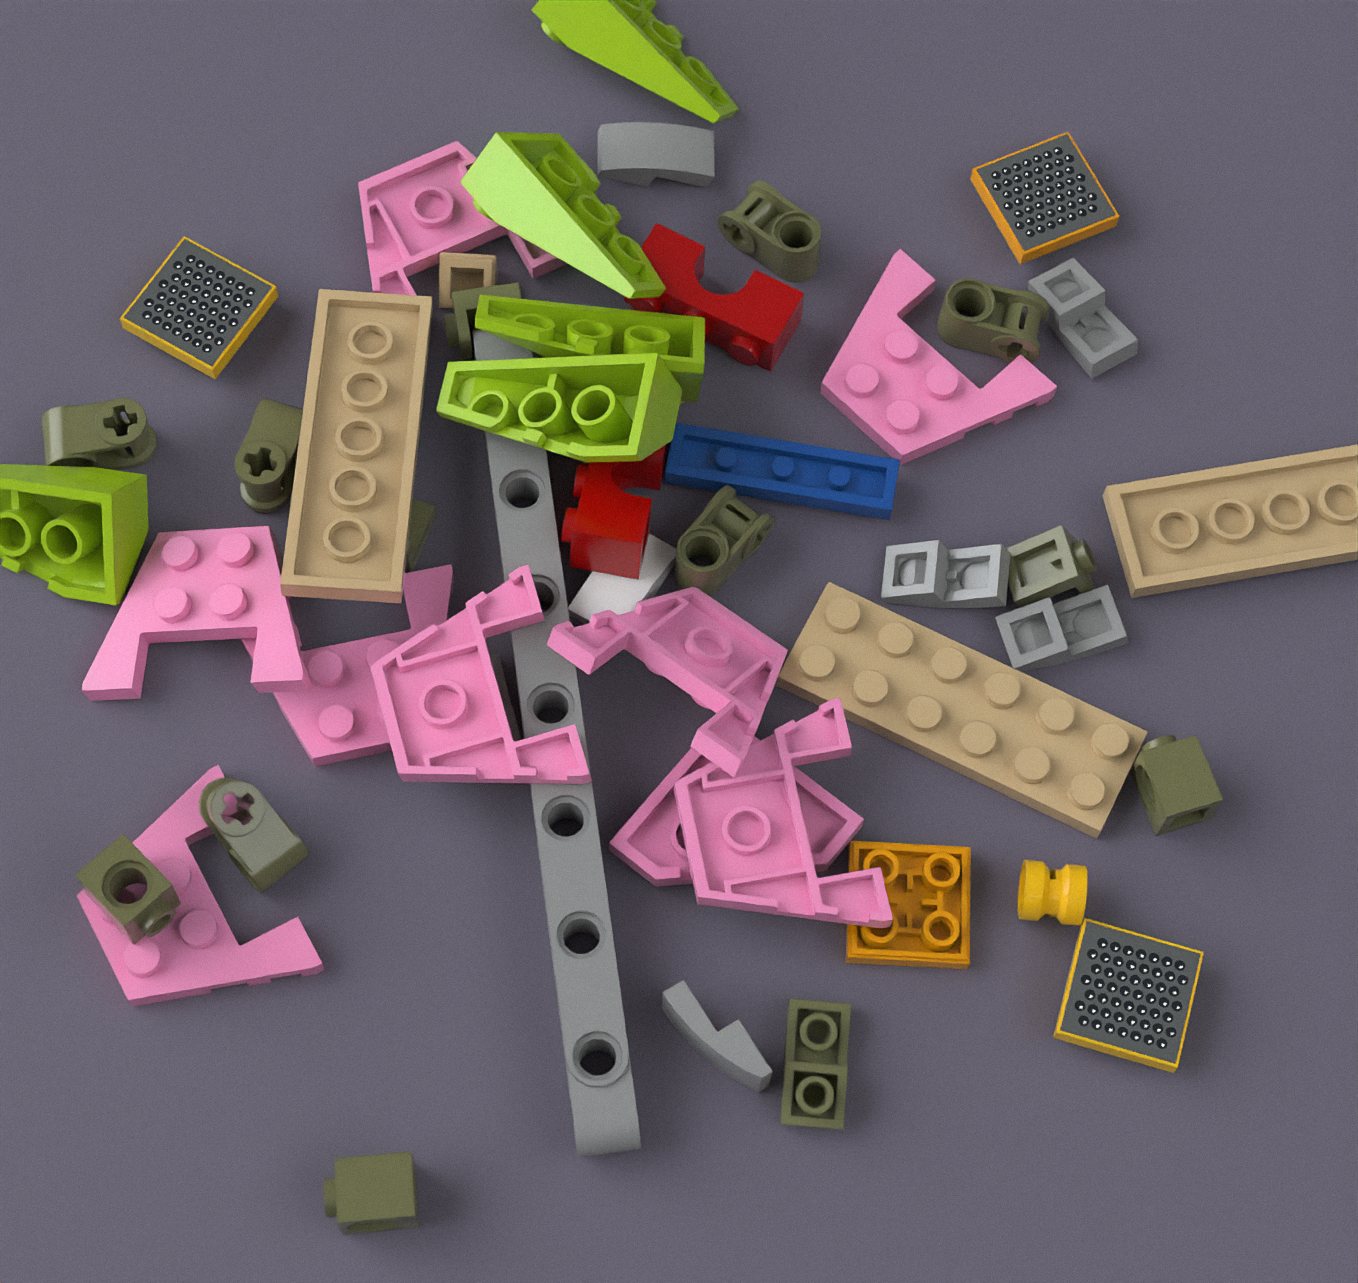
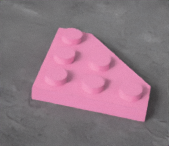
(655, 842)

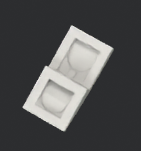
(621, 593)

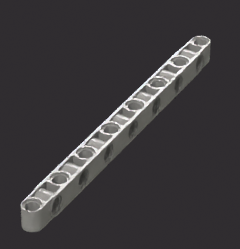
(572, 865)

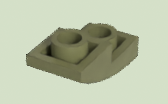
(815, 1063)

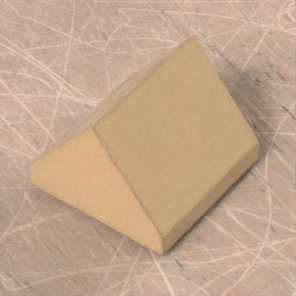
(464, 272)

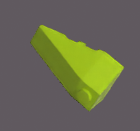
(638, 47)
(549, 198)
(587, 330)
(568, 405)
(73, 527)

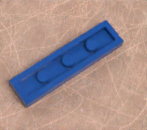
(782, 471)

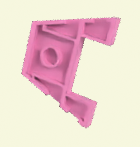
(426, 211)
(904, 388)
(201, 590)
(697, 648)
(448, 706)
(342, 710)
(751, 838)
(197, 945)

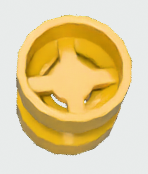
(1055, 892)

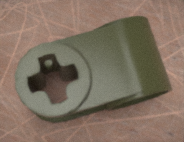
(766, 227)
(995, 320)
(96, 435)
(269, 456)
(726, 535)
(257, 839)

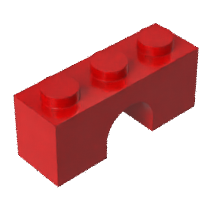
(747, 323)
(610, 525)

